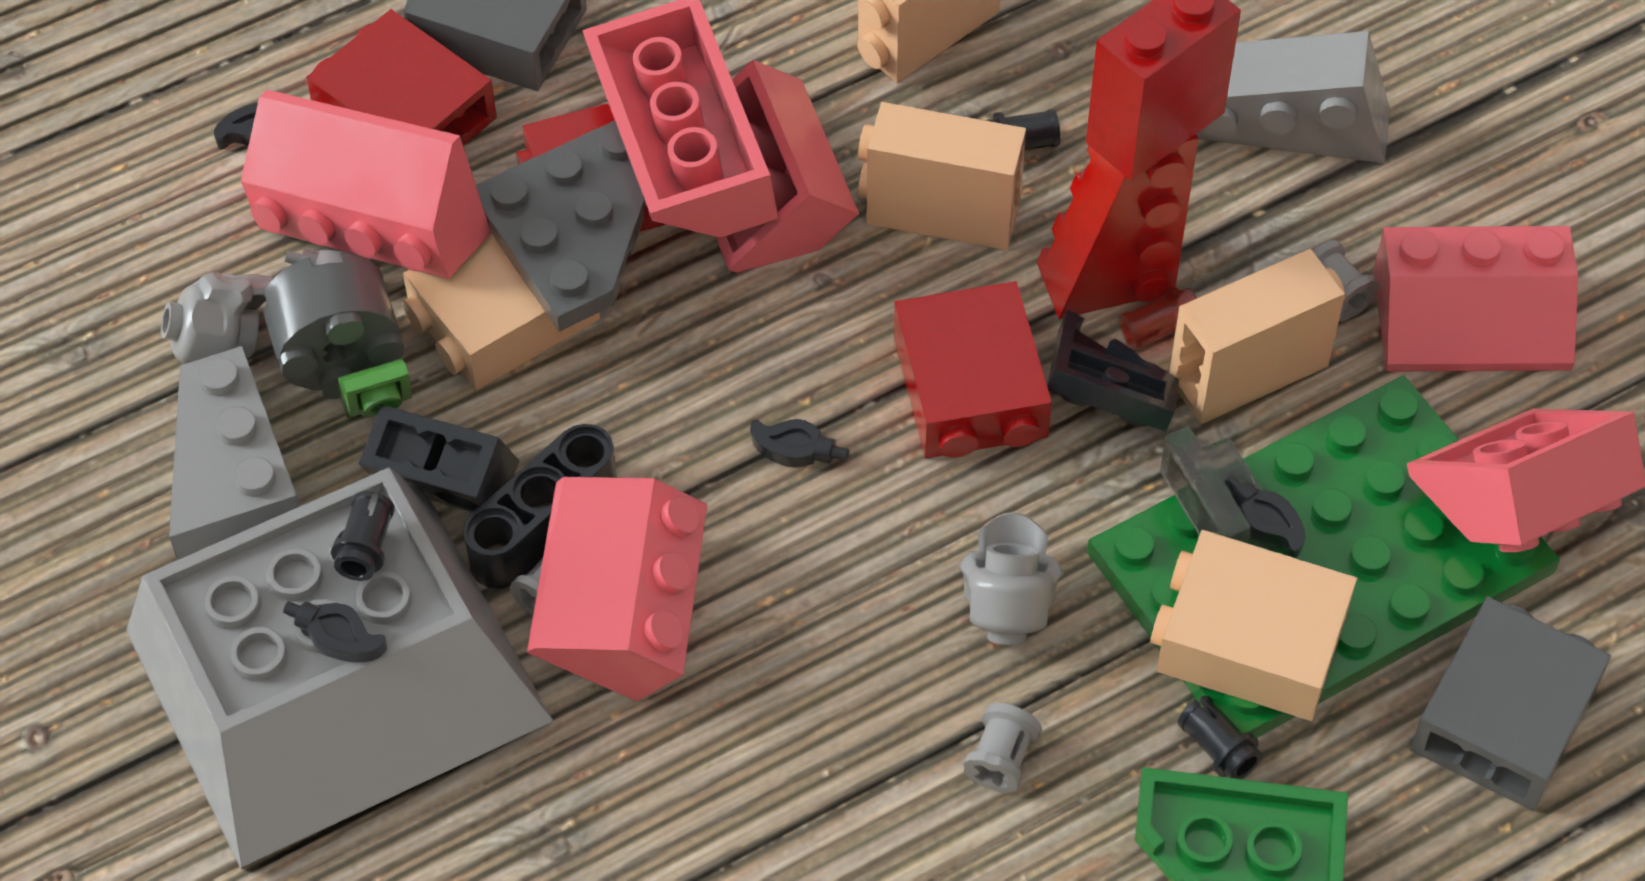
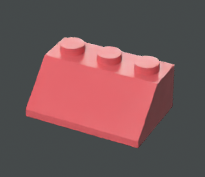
(804, 173)
(1477, 298)
(1533, 474)
(618, 582)

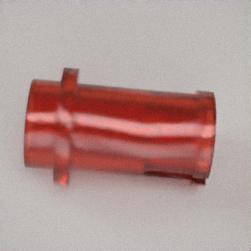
(1154, 319)

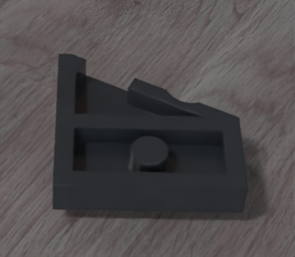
(1110, 378)

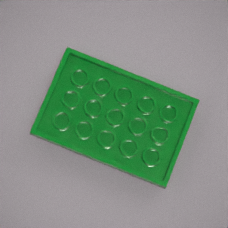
(1358, 519)

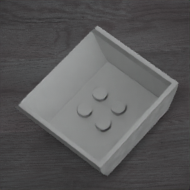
(312, 739)

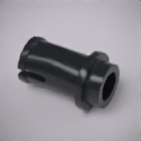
(1041, 127)
(359, 549)
(1216, 734)

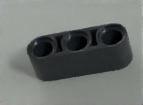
(509, 514)

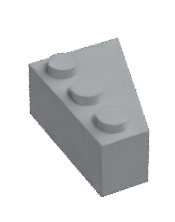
(1307, 97)
(224, 456)

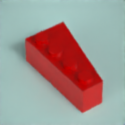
(1119, 235)

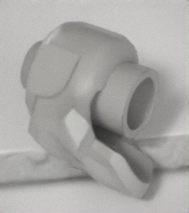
(215, 316)
(1010, 579)

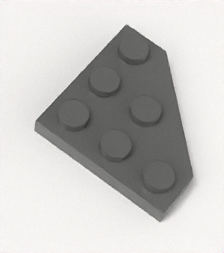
(569, 222)

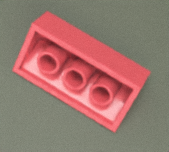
(682, 120)
(363, 184)

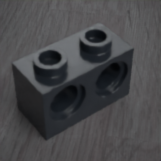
(439, 458)

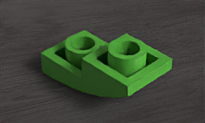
(369, 388)

